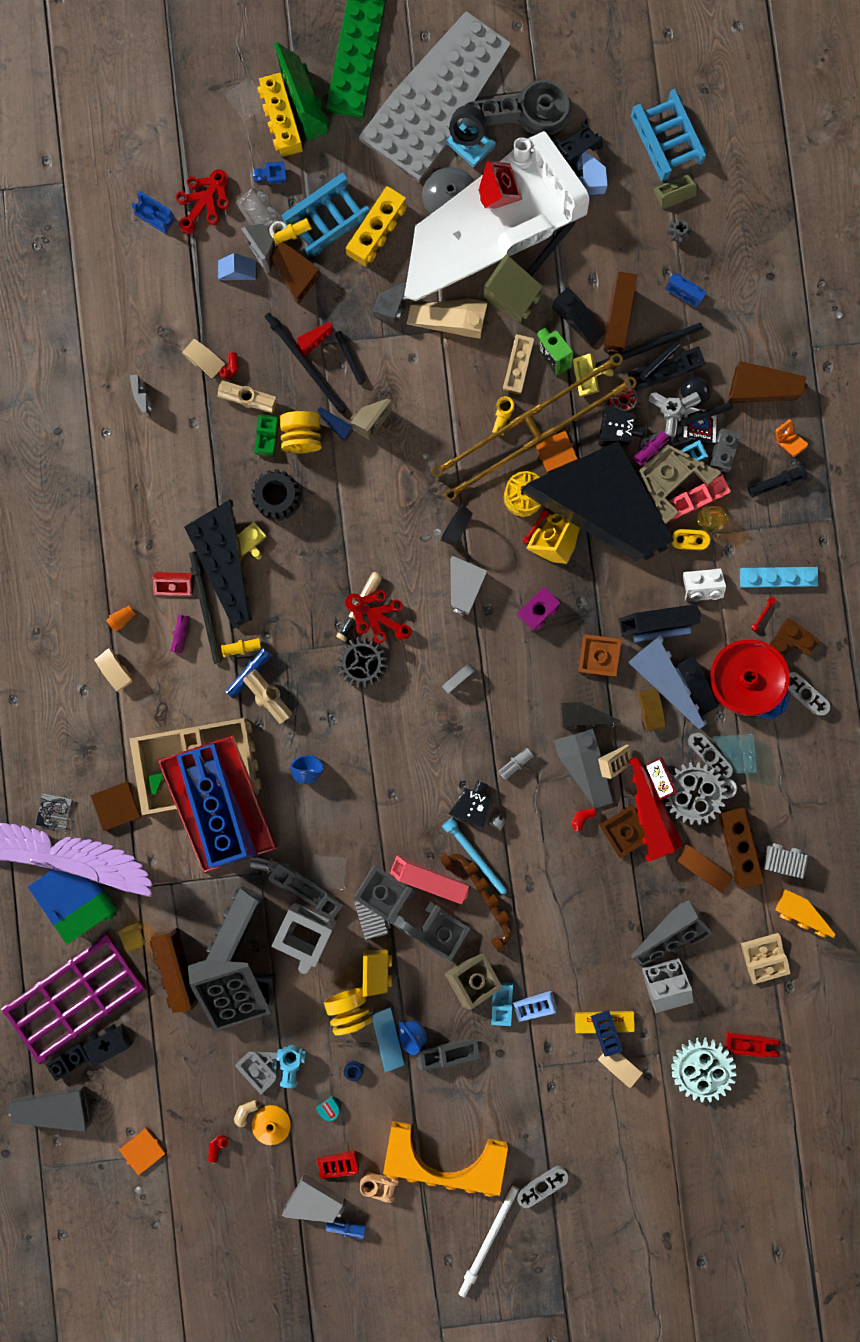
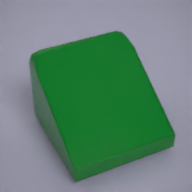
(156, 783)

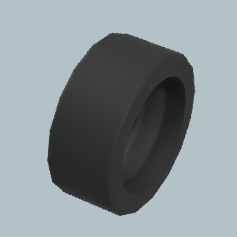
(471, 113)

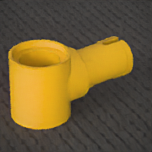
(503, 416)

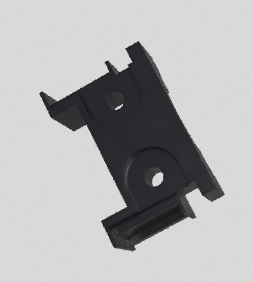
(578, 143)

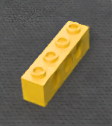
(388, 200)

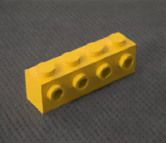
(280, 114)

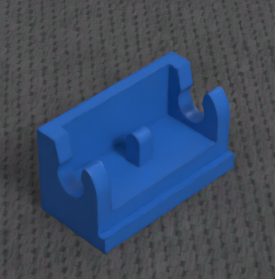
(153, 212)

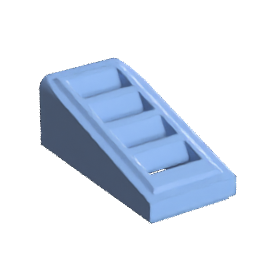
(537, 1013)

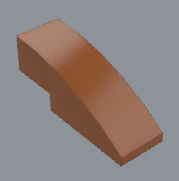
(704, 868)

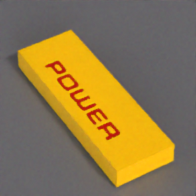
(622, 1020)

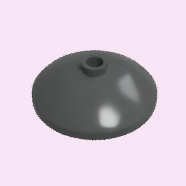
(435, 188)

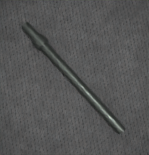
(196, 571)

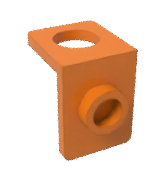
(790, 440)

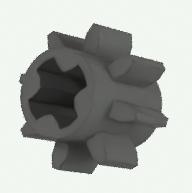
(679, 230)

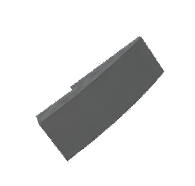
(447, 1054)

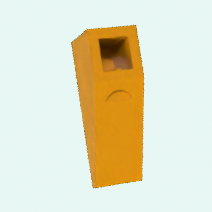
(800, 909)

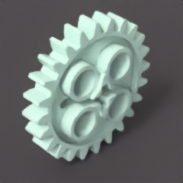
(691, 1057)

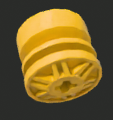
(300, 432)
(516, 502)
(349, 1015)

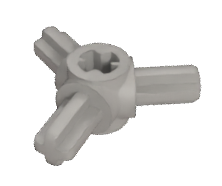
(673, 416)

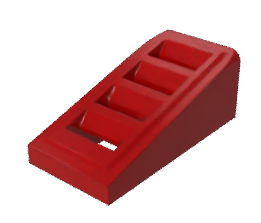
(314, 337)
(346, 1171)

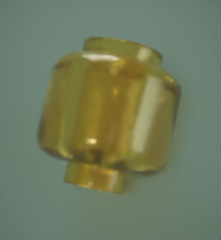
(712, 518)

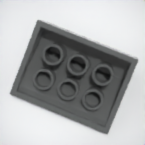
(227, 992)

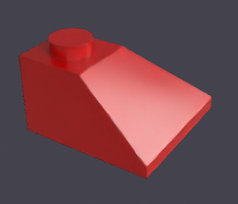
(498, 185)

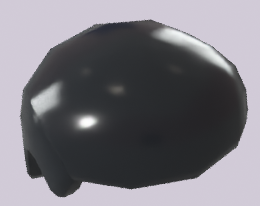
(696, 385)

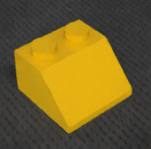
(376, 972)

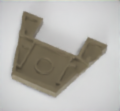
(667, 472)

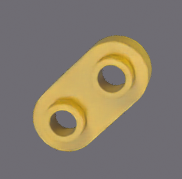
(689, 539)

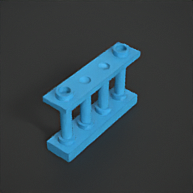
(654, 148)
(323, 197)

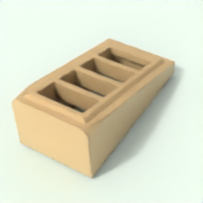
(605, 762)

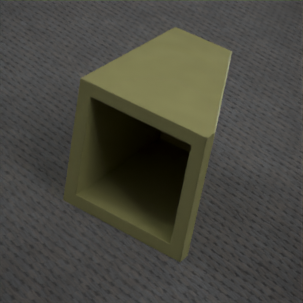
(512, 290)

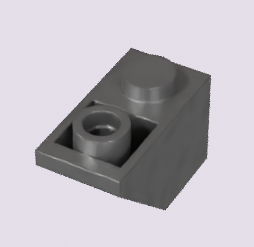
(389, 304)

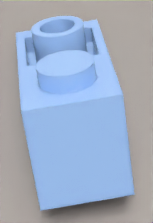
(592, 174)

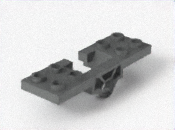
(385, 898)

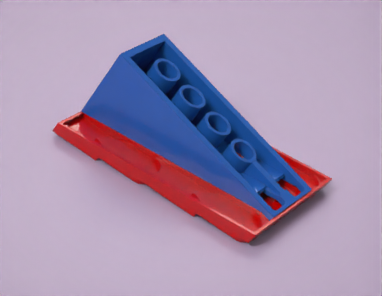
(217, 804)

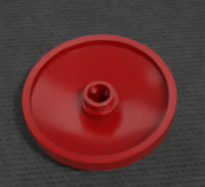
(752, 660)

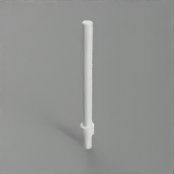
(471, 1275)

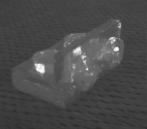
(256, 208)

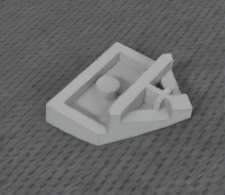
(259, 1069)

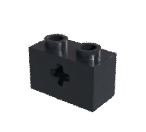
(99, 1052)

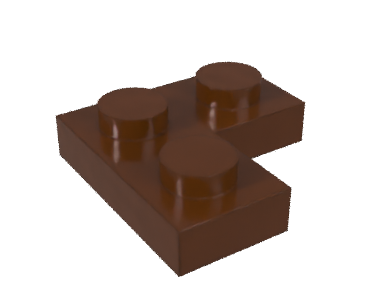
(794, 635)

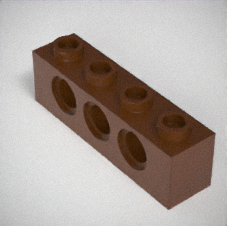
(755, 874)

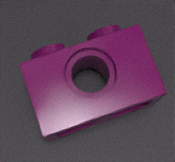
(544, 599)

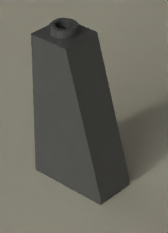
(52, 1109)

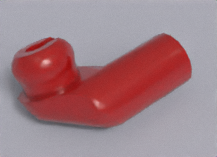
(231, 369)
(580, 818)
(215, 1145)

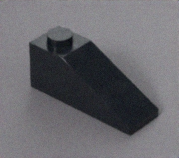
(577, 315)
(698, 685)

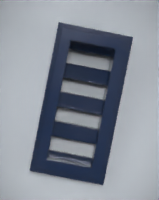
(339, 426)
(611, 1045)

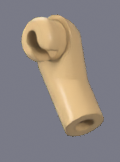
(242, 1113)

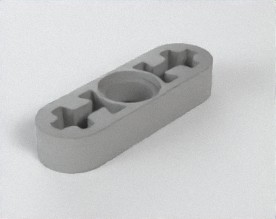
(820, 699)
(703, 742)
(541, 1195)

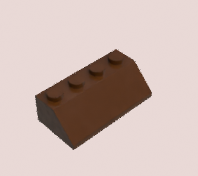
(174, 970)

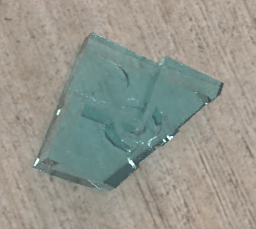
(738, 751)

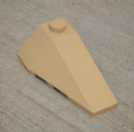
(453, 316)

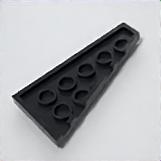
(221, 557)

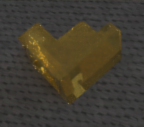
(132, 937)

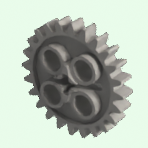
(712, 799)

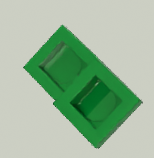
(266, 435)

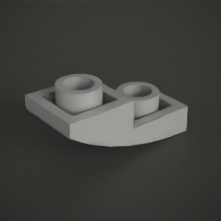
(141, 398)

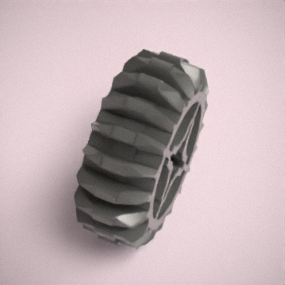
(346, 670)

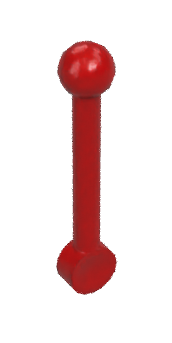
(544, 514)
(771, 601)

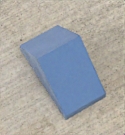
(236, 268)

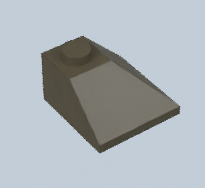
(371, 417)

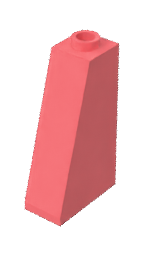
(429, 880)

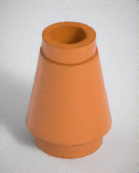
(120, 618)

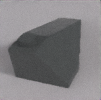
(580, 757)
(679, 928)

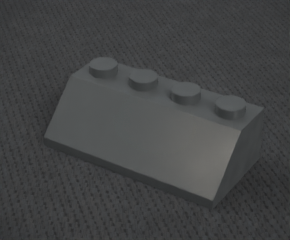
(235, 925)

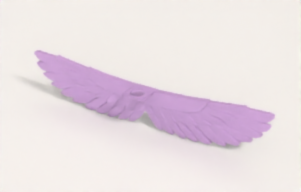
(74, 856)

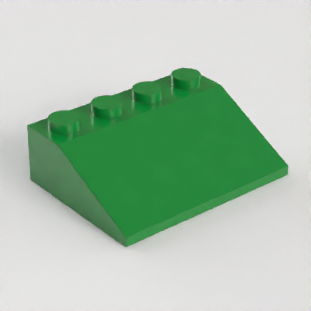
(301, 93)

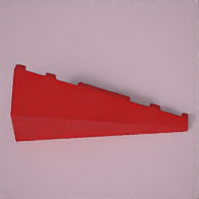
(658, 828)

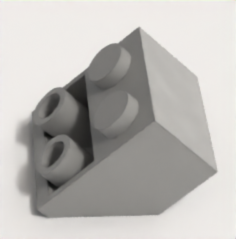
(667, 985)

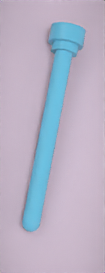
(452, 827)

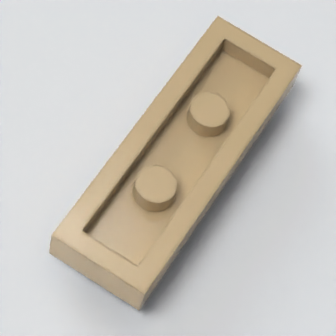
(518, 364)

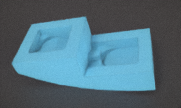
(502, 1005)

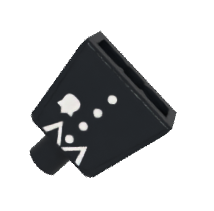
(618, 426)
(472, 805)

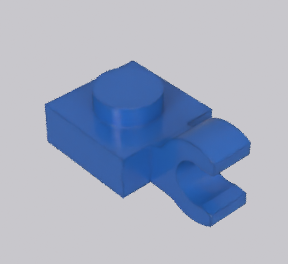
(273, 173)

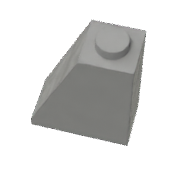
(465, 584)
(313, 1202)

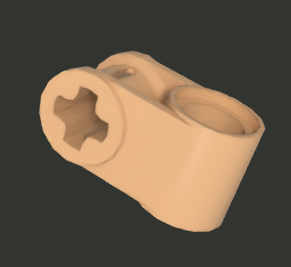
(380, 1187)

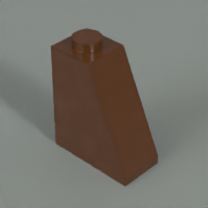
(295, 271)

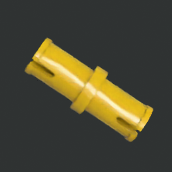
(292, 231)
(241, 647)

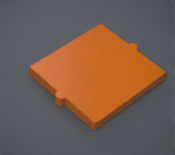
(556, 451)
(142, 1151)

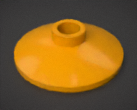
(275, 1116)

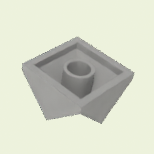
(260, 243)

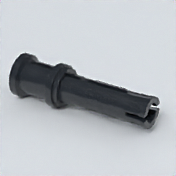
(785, 478)

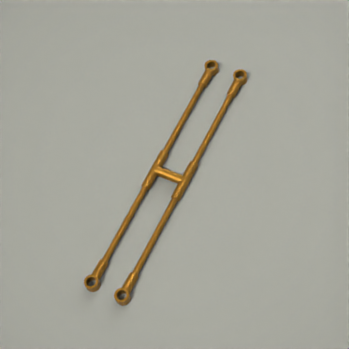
(527, 417)

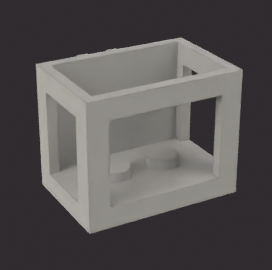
(297, 947)

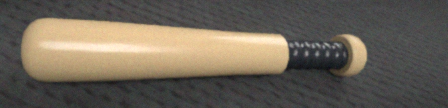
(369, 589)

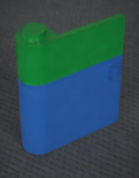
(72, 903)

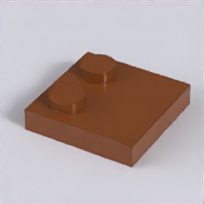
(599, 655)

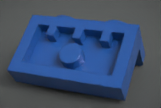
(685, 290)

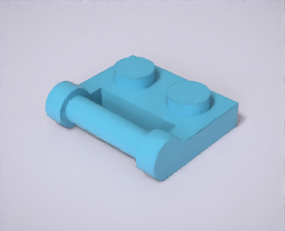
(475, 153)

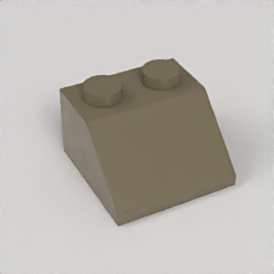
(473, 981)

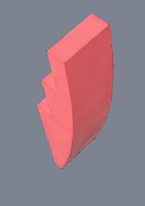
(699, 497)

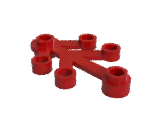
(205, 199)
(375, 615)

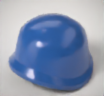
(306, 769)
(412, 1036)

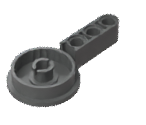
(528, 109)

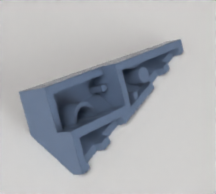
(658, 670)

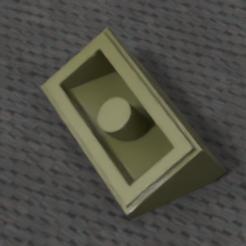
(675, 191)

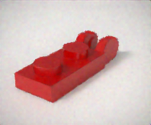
(750, 1044)

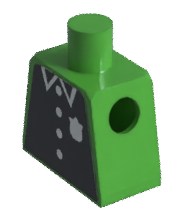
(555, 351)

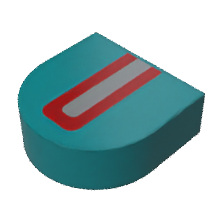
(328, 1109)

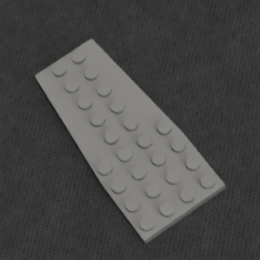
(416, 117)

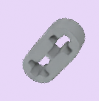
(458, 678)

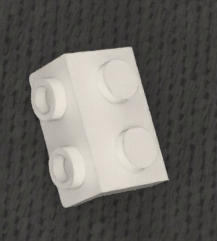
(704, 585)

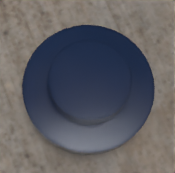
(353, 1071)

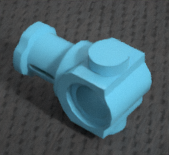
(290, 1066)

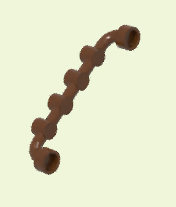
(491, 901)

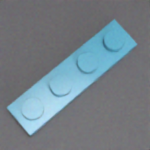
(779, 577)

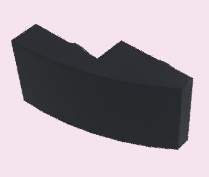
(67, 1061)

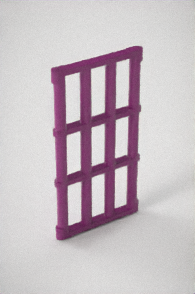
(53, 1000)

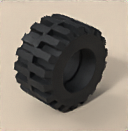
(276, 479)

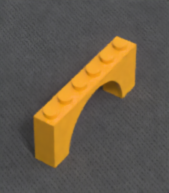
(482, 1176)

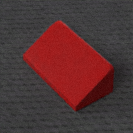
(172, 584)

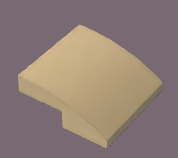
(765, 958)

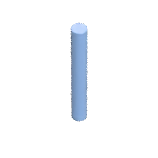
(664, 633)

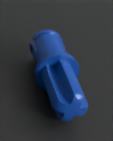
(346, 1229)

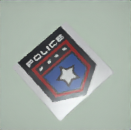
(701, 430)

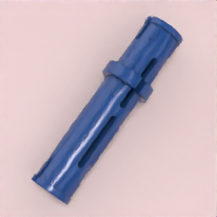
(260, 659)

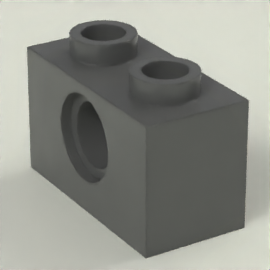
(724, 450)

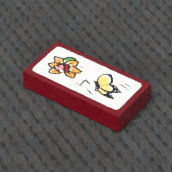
(661, 779)

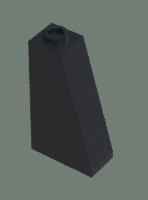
(659, 620)

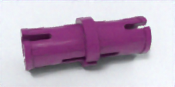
(651, 448)
(179, 633)

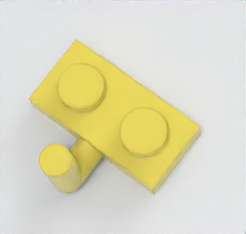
(583, 366)
(249, 539)

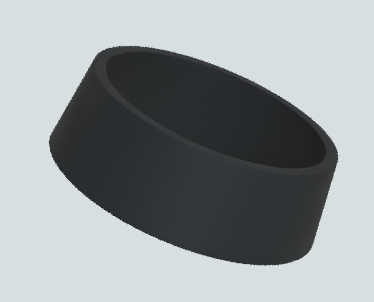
(457, 525)

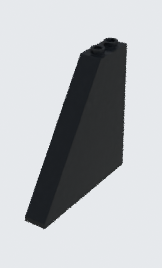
(605, 500)

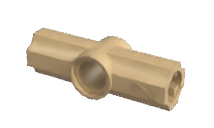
(236, 393)
(267, 696)

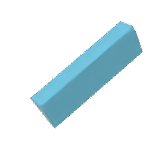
(387, 1039)

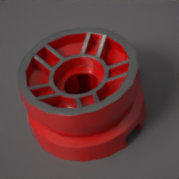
(628, 394)

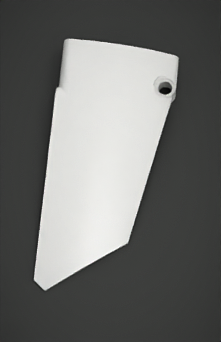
(549, 201)

